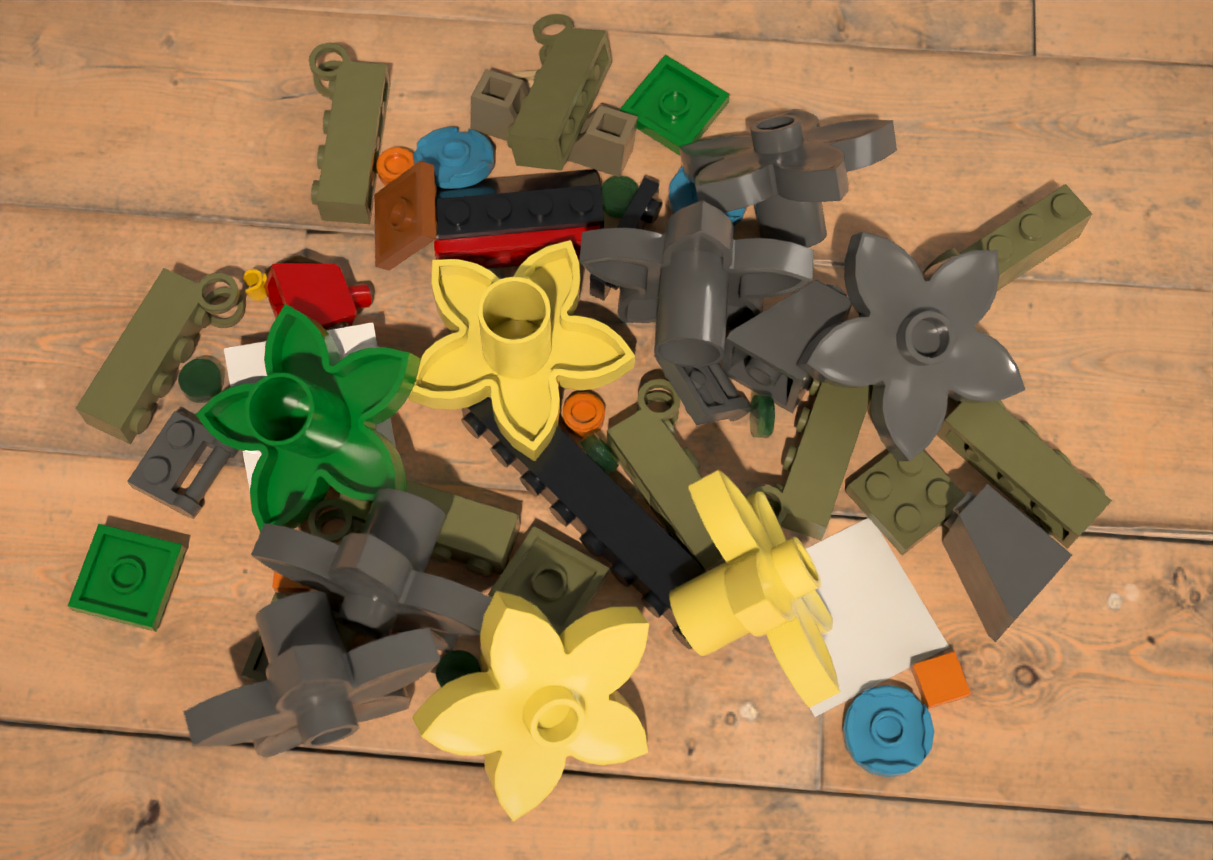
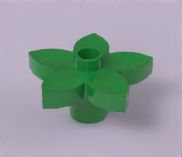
(314, 420)

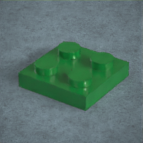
(675, 104)
(127, 577)

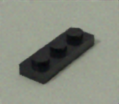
(642, 210)

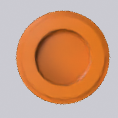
(393, 163)
(583, 414)

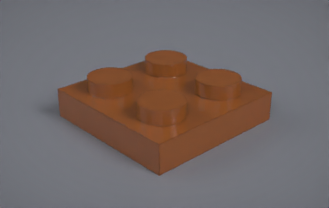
(405, 216)

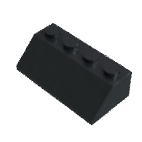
(520, 205)

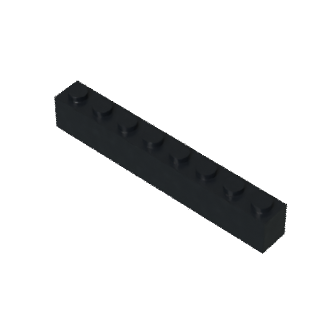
(599, 511)

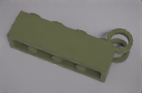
(561, 94)
(353, 135)
(1032, 234)
(151, 350)
(820, 460)
(1025, 468)
(664, 470)
(470, 534)

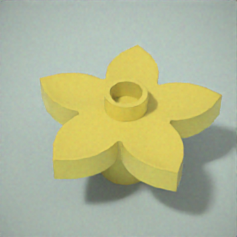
(516, 344)
(758, 590)
(541, 698)

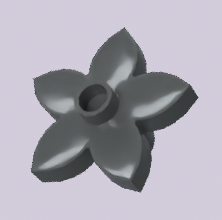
(786, 170)
(693, 279)
(914, 340)
(380, 574)
(312, 684)

